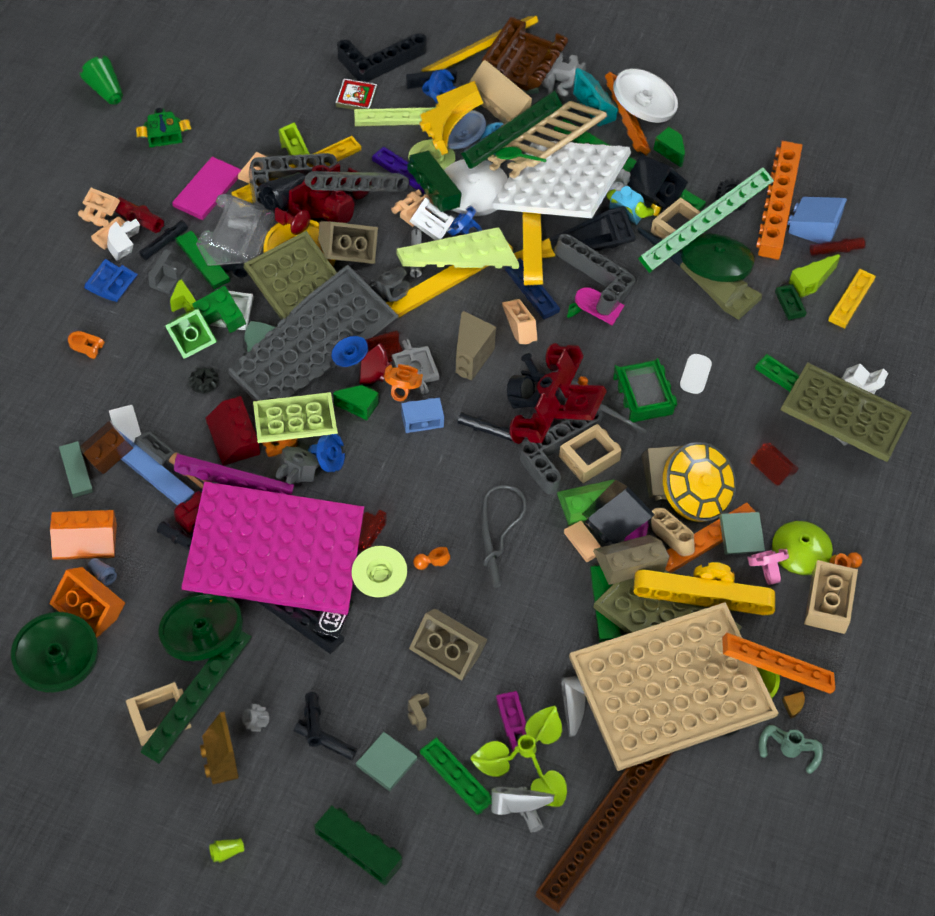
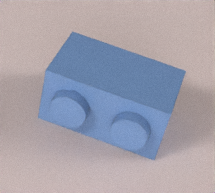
(422, 415)

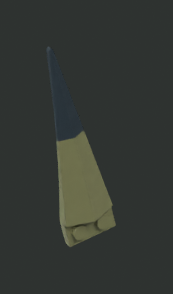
(733, 297)

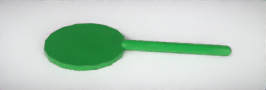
(514, 152)

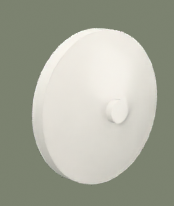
(645, 95)
(477, 185)

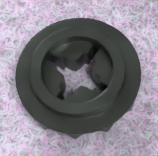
(210, 383)

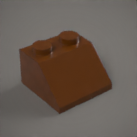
(106, 447)

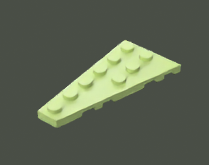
(462, 251)

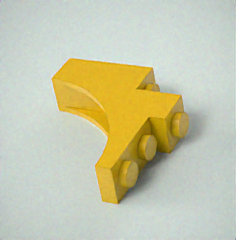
(448, 111)

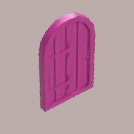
(587, 300)

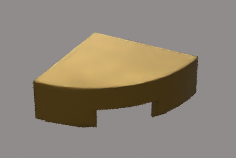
(794, 703)

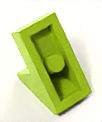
(292, 140)
(181, 298)

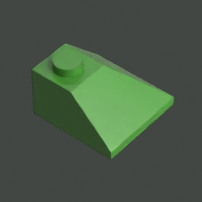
(190, 333)

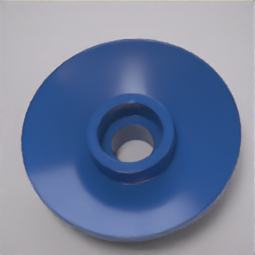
(349, 351)

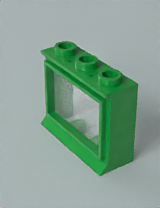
(645, 390)

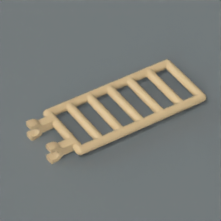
(521, 162)

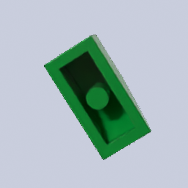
(671, 146)
(357, 400)

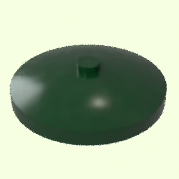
(718, 258)
(200, 628)
(54, 652)

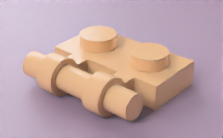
(102, 203)
(407, 211)

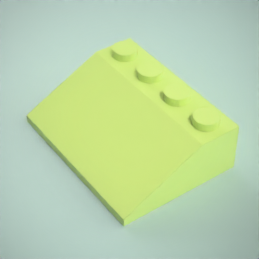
(294, 417)

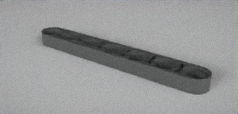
(351, 178)

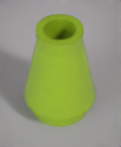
(224, 849)

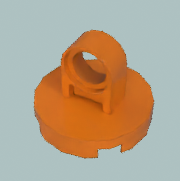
(404, 378)

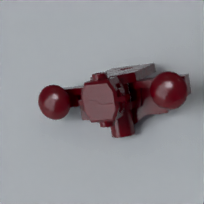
(309, 203)

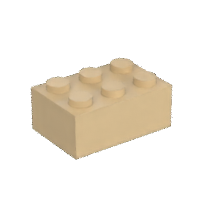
(831, 597)

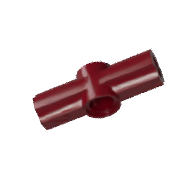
(141, 214)

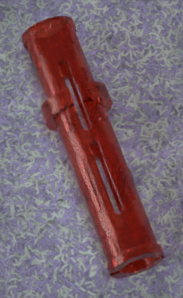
(837, 246)

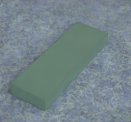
(75, 469)

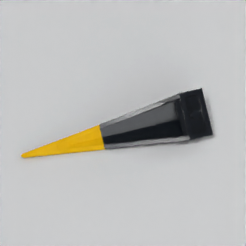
(598, 233)

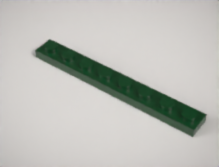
(511, 130)
(192, 700)

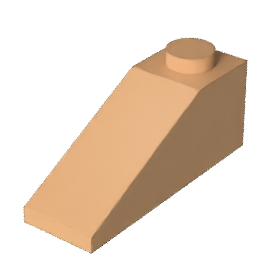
(521, 321)

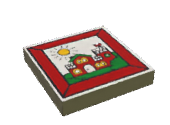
(356, 95)

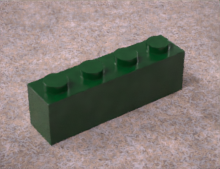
(434, 181)
(358, 844)

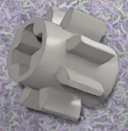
(255, 718)

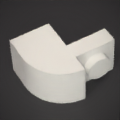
(118, 238)
(862, 378)

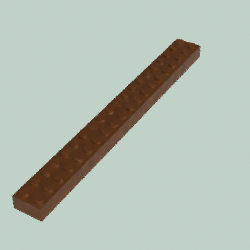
(598, 832)

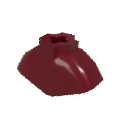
(373, 366)

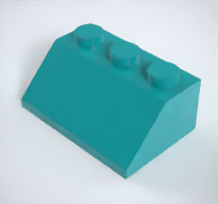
(591, 94)

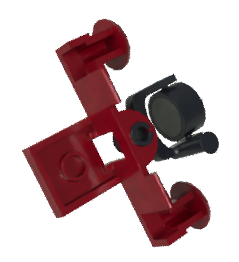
(581, 403)

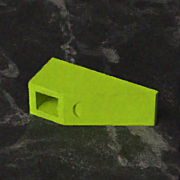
(811, 277)

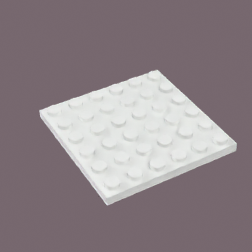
(567, 183)

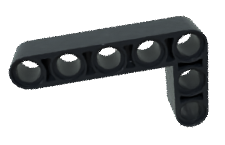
(383, 61)

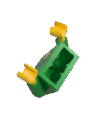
(163, 128)

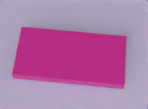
(202, 191)

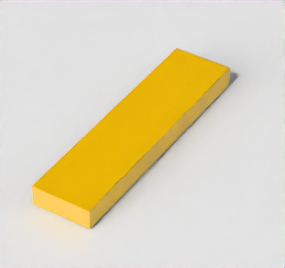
(852, 298)

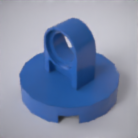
(439, 83)
(464, 222)
(329, 452)

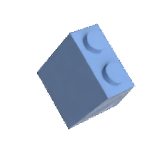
(816, 218)

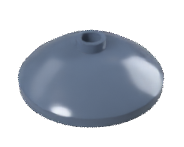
(467, 130)

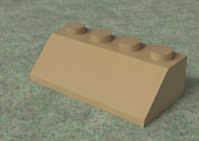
(499, 93)

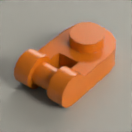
(79, 342)
(272, 450)

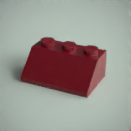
(232, 431)

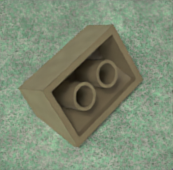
(348, 241)
(625, 558)
(447, 643)

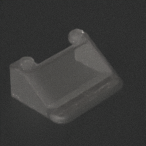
(238, 233)

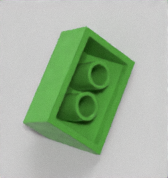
(577, 500)

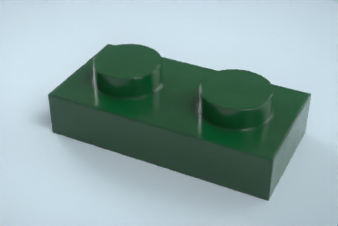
(790, 302)

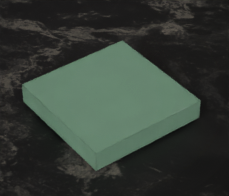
(741, 533)
(386, 761)

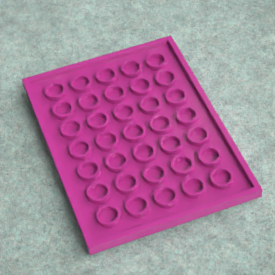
(274, 548)

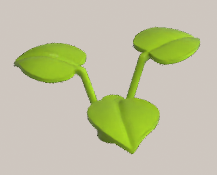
(543, 727)

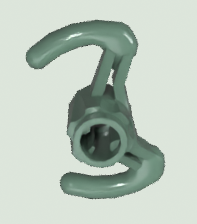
(791, 745)

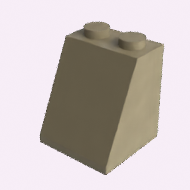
(474, 345)
(653, 464)

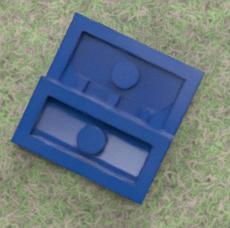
(110, 281)

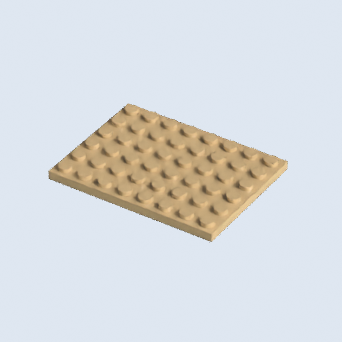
(670, 687)

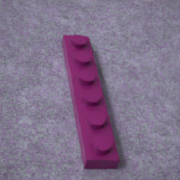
(228, 476)

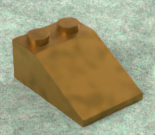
(219, 751)

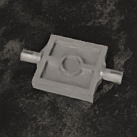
(420, 359)

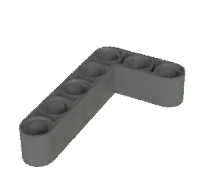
(283, 162)
(615, 278)
(553, 441)

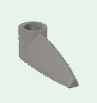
(573, 703)
(511, 800)

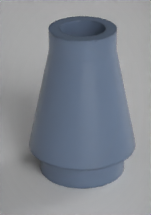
(102, 571)

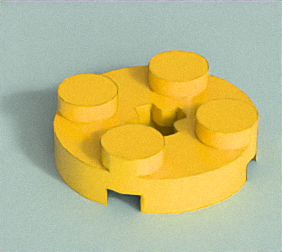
(714, 571)

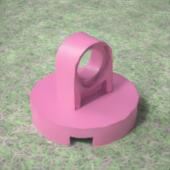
(769, 564)

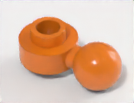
(438, 557)
(853, 560)

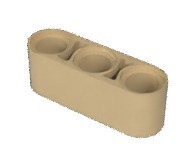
(673, 532)

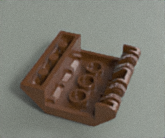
(523, 56)

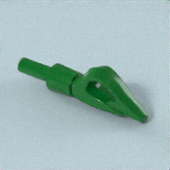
(573, 310)

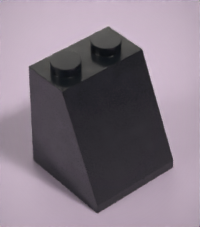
(656, 182)
(616, 513)

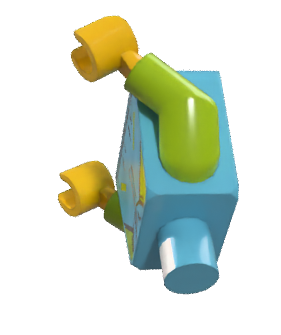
(633, 204)

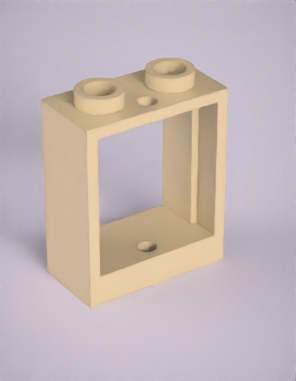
(659, 225)
(577, 465)
(147, 700)

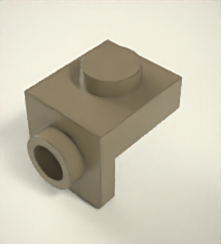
(415, 710)

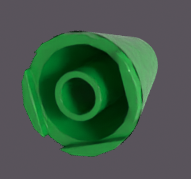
(102, 79)

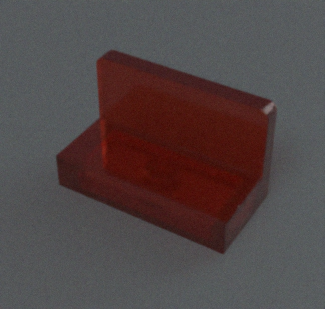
(389, 341)
(773, 463)
(371, 528)

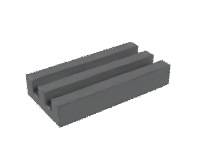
(154, 447)

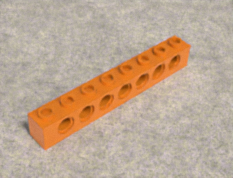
(780, 200)

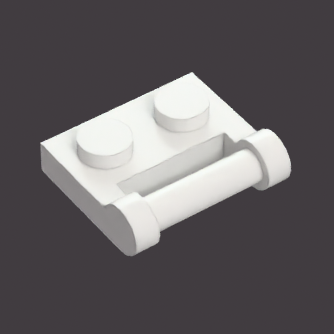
(429, 223)

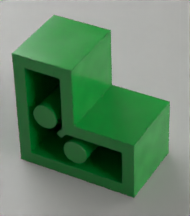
(220, 306)

